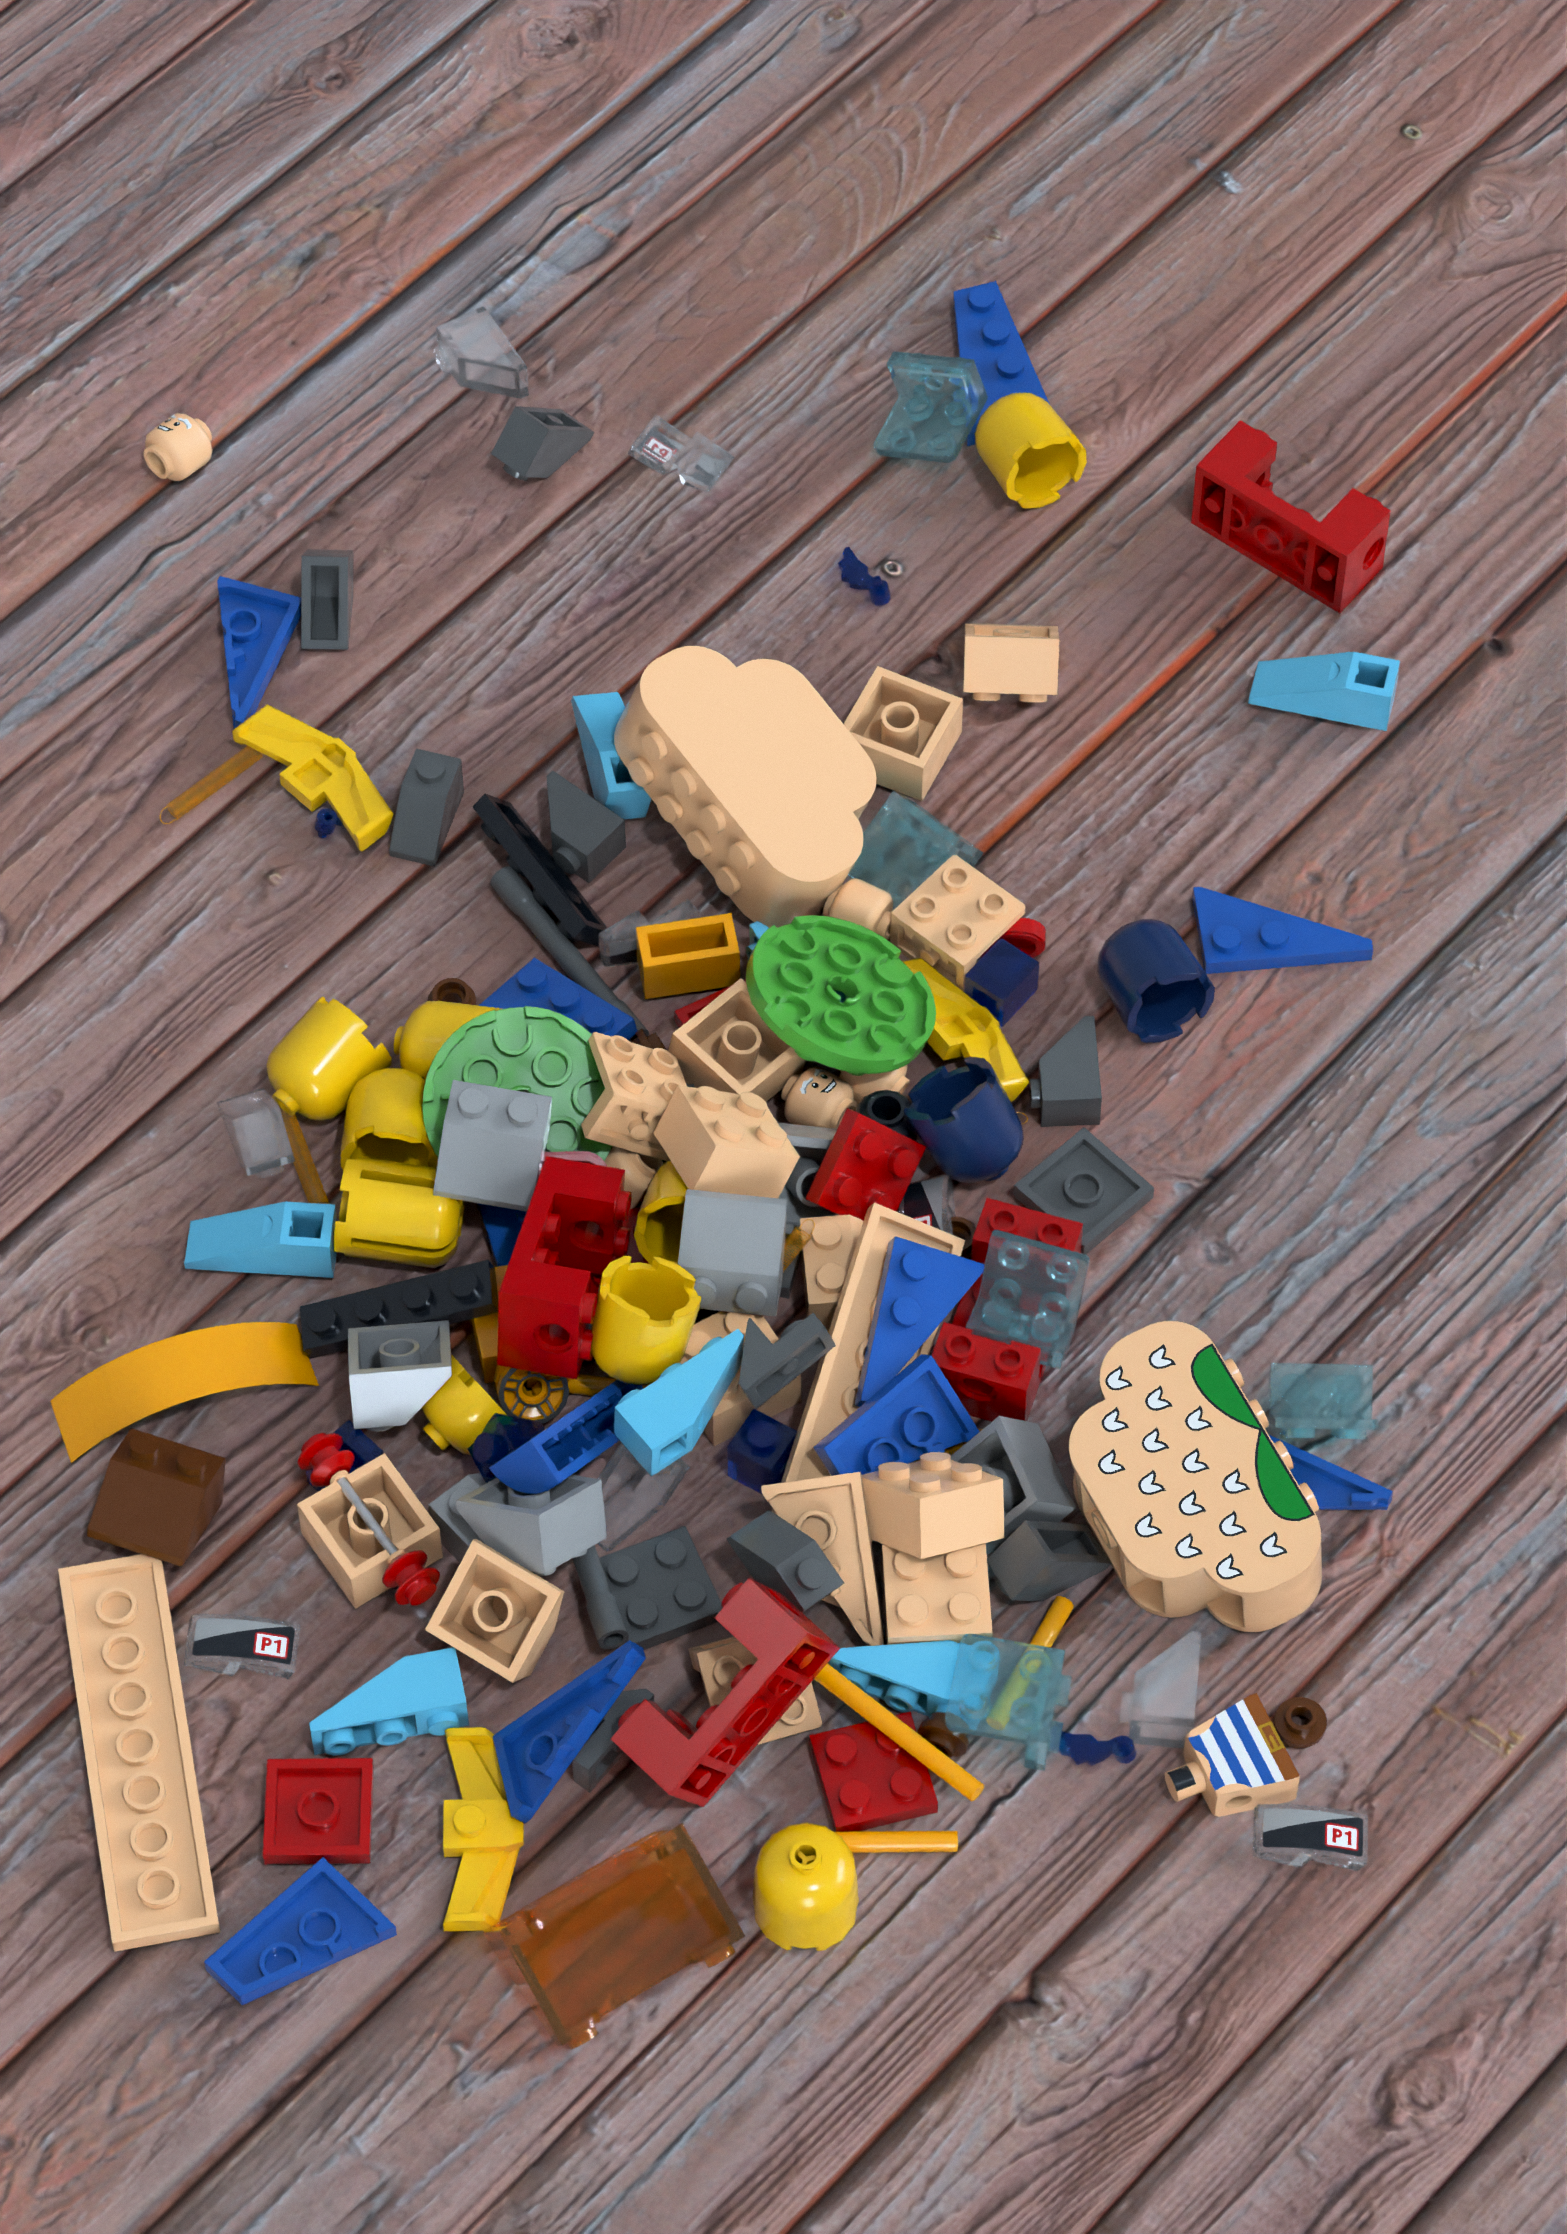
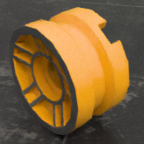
(539, 1404)

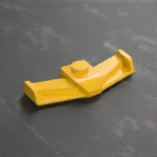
(319, 771)
(969, 1030)
(479, 1832)

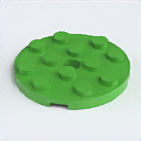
(885, 1006)
(522, 1052)

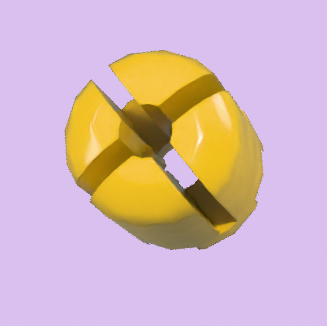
(394, 1216)

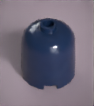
(1153, 979)
(966, 1121)

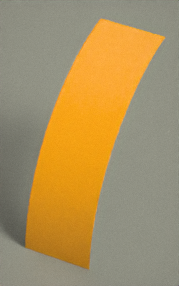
(177, 1372)

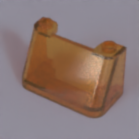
(615, 1933)

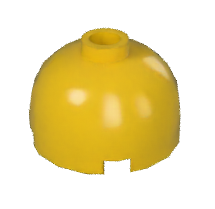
(459, 1411)

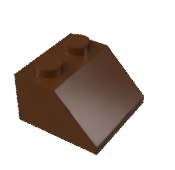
(157, 1497)

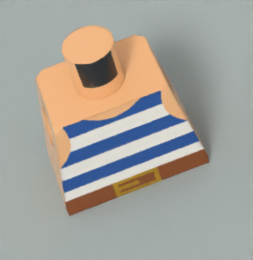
(1235, 1762)

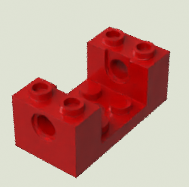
(1322, 558)
(565, 1237)
(986, 1373)
(699, 1761)

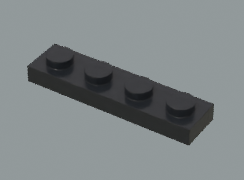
(532, 860)
(439, 1296)

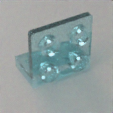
(907, 847)
(1030, 1295)

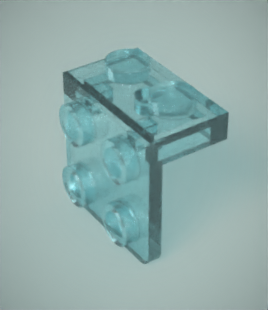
(934, 407)
(1321, 1398)
(1009, 1694)

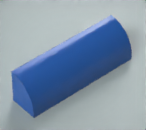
(564, 1444)

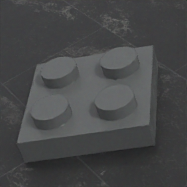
(1087, 1186)
(661, 1588)

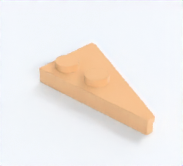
(836, 1518)

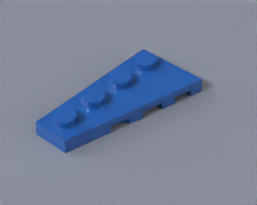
(991, 339)

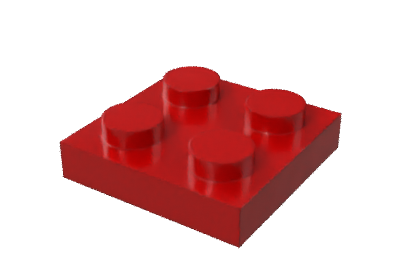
(864, 1167)
(870, 1777)
(318, 1811)

